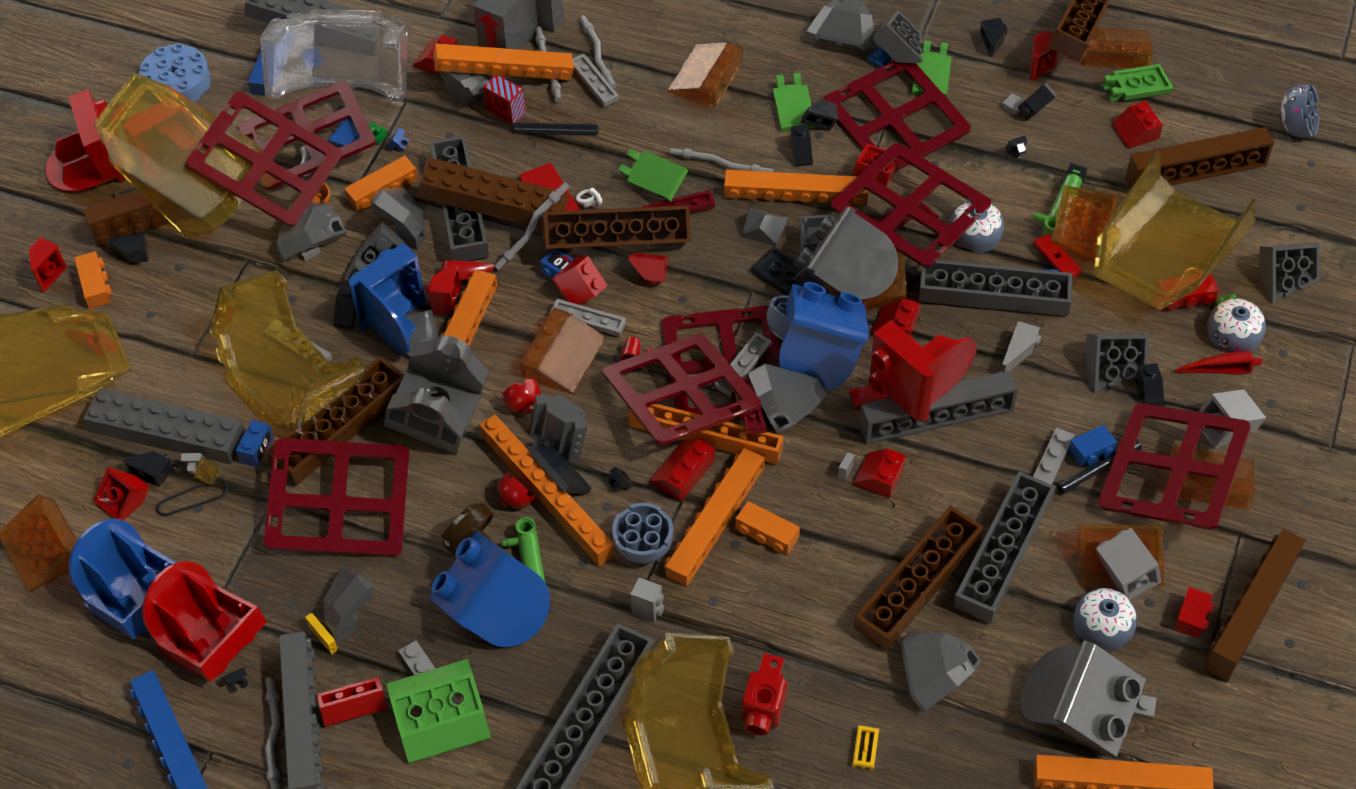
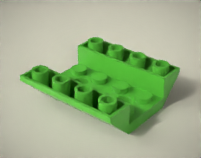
(442, 723)

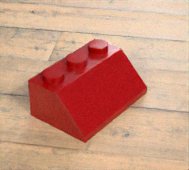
(684, 468)

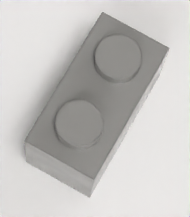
(647, 600)

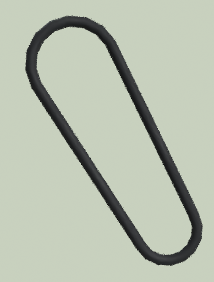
(194, 505)

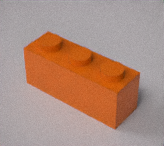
(93, 279)
(767, 528)

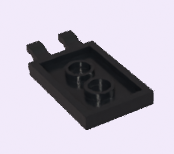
(557, 466)

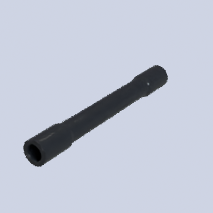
(1073, 481)

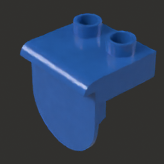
(387, 293)
(823, 334)
(113, 573)
(492, 593)

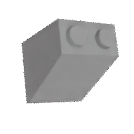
(1233, 405)
(1129, 564)

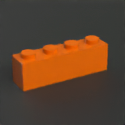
(394, 175)

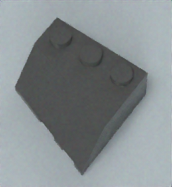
(900, 39)
(1288, 268)
(1114, 357)

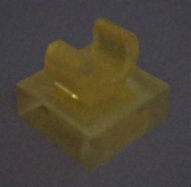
(207, 471)

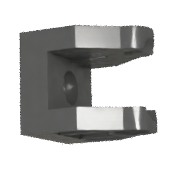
(442, 368)

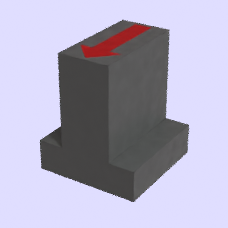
(513, 22)

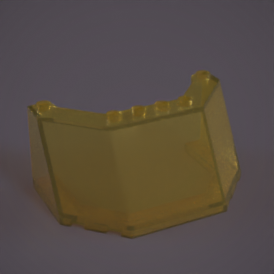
(270, 358)
(679, 720)

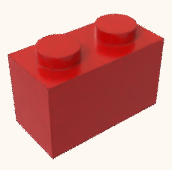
(1193, 612)

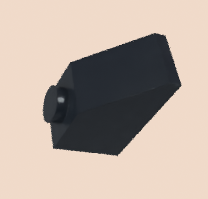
(993, 34)
(1037, 101)
(821, 115)
(801, 145)
(130, 248)
(344, 308)
(1150, 384)
(150, 466)

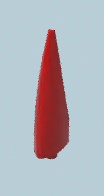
(1228, 363)

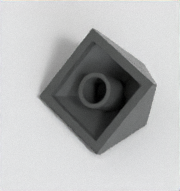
(764, 226)

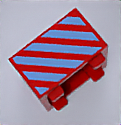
(504, 99)

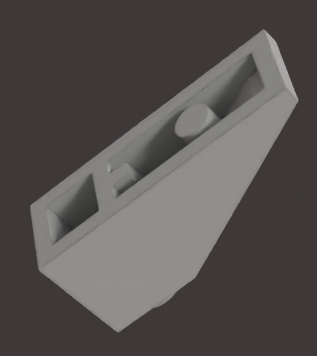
(1021, 345)

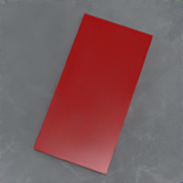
(547, 177)

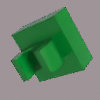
(378, 132)

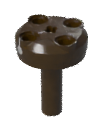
(472, 519)

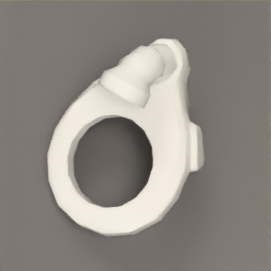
(594, 201)

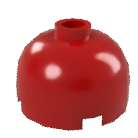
(521, 397)
(513, 492)

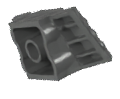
(465, 86)
(561, 421)

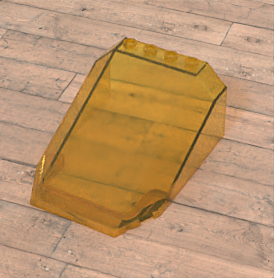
(148, 140)
(1164, 241)
(54, 360)

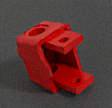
(764, 697)

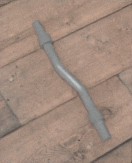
(589, 29)
(555, 86)
(688, 154)
(510, 253)
(272, 699)

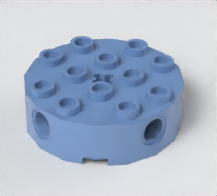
(180, 68)

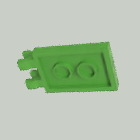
(936, 67)
(1137, 83)
(791, 102)
(654, 174)

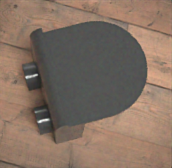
(849, 257)
(1083, 695)

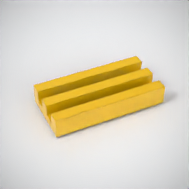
(321, 633)
(863, 764)

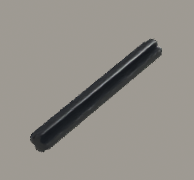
(555, 128)

